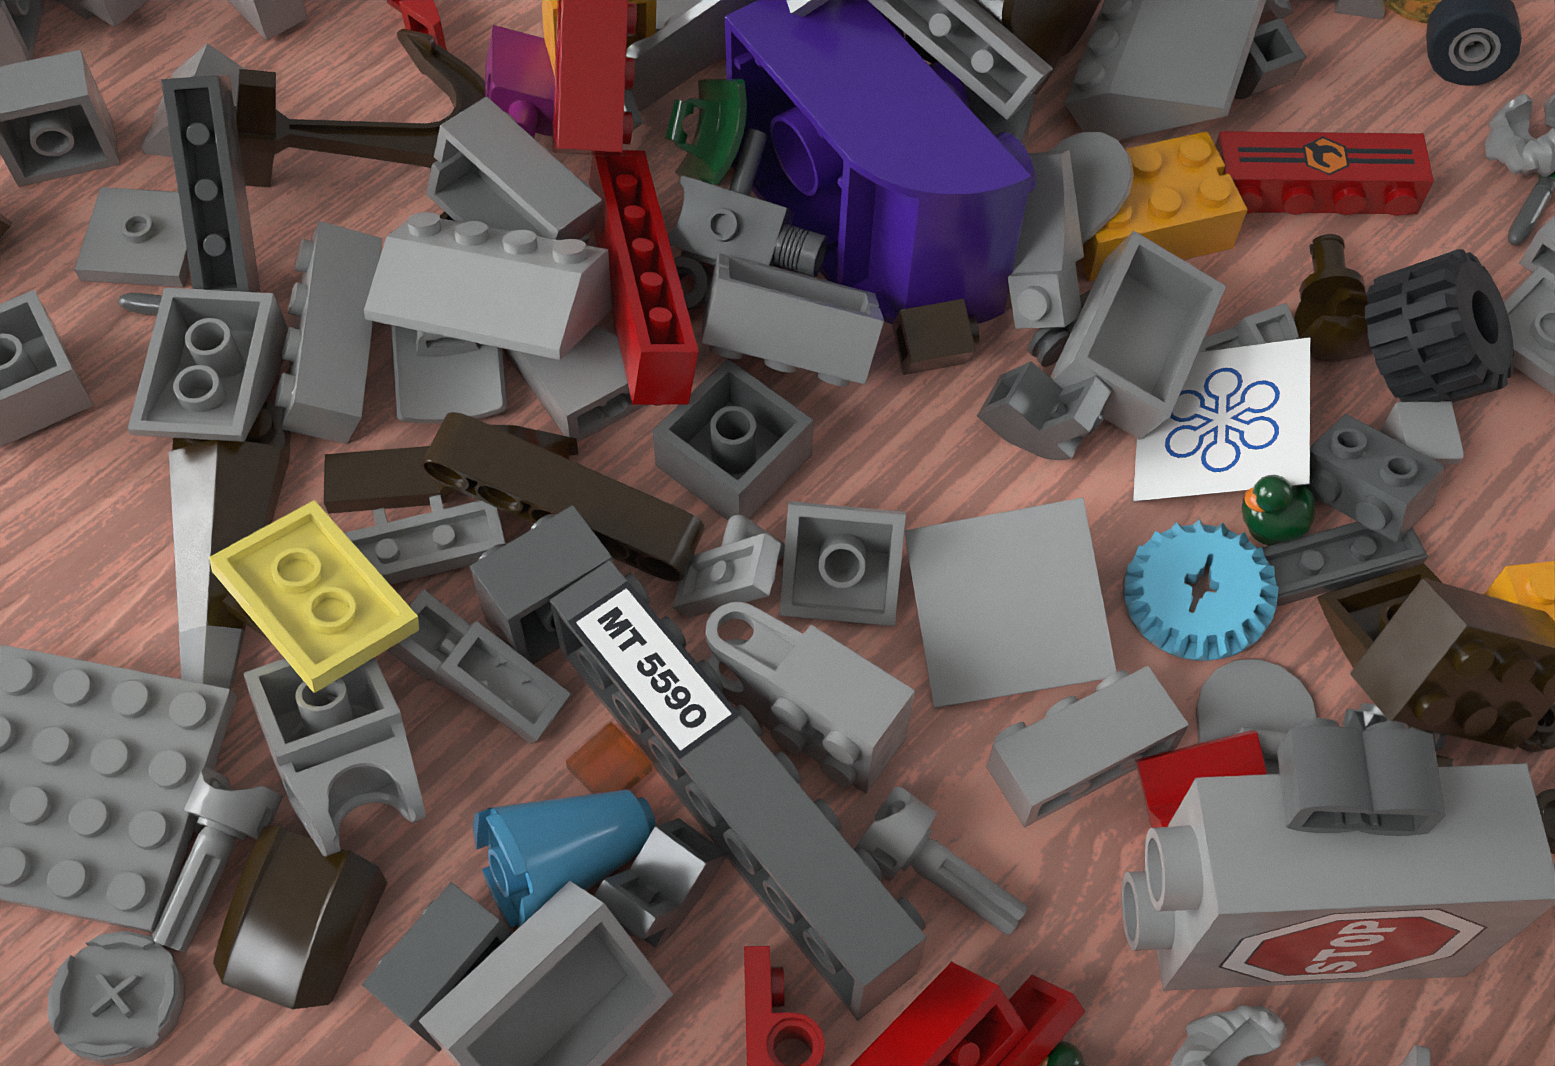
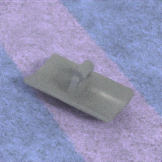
(445, 376)

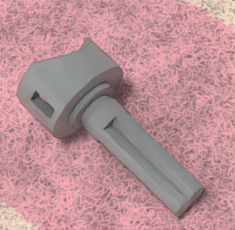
(226, 816)
(904, 840)

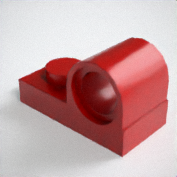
(766, 1029)

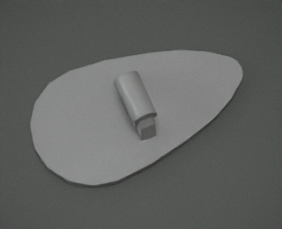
(1100, 177)
(1253, 697)

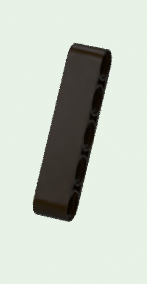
(541, 483)

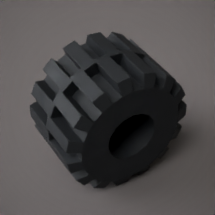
(1440, 330)

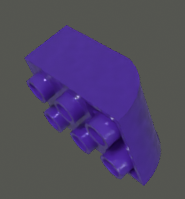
(879, 156)

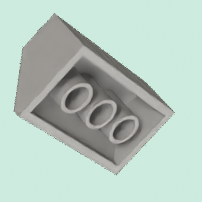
(490, 285)

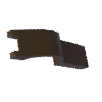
(396, 477)

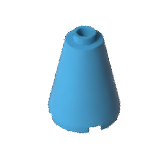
(557, 841)

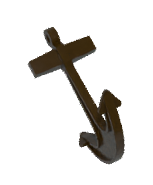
(267, 131)

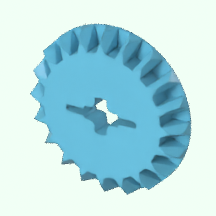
(1222, 620)

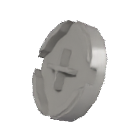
(116, 998)

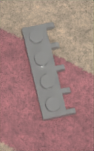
(429, 541)

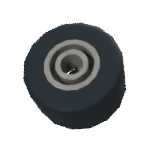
(1473, 40)

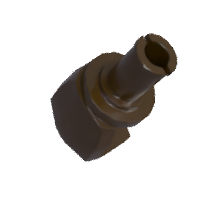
(1332, 304)

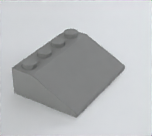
(1161, 64)

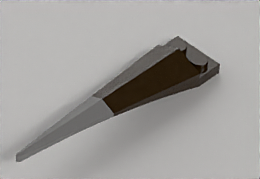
(216, 500)

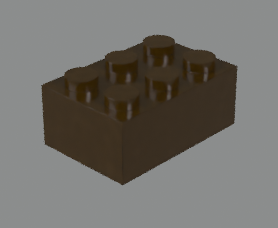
(1463, 665)

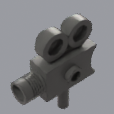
(739, 226)

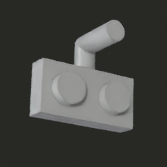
(731, 573)

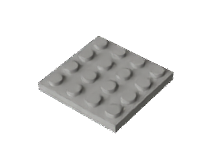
(99, 784)

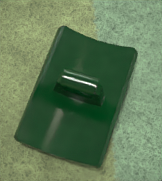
(718, 131)

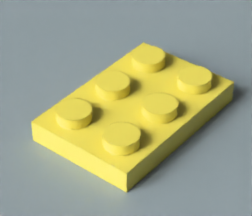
(314, 595)

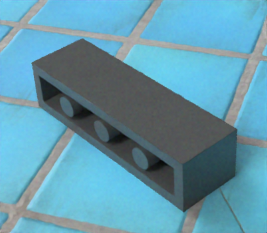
(211, 183)

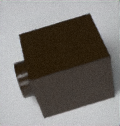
(935, 336)

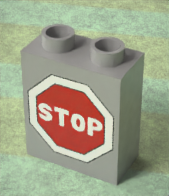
(1259, 904)

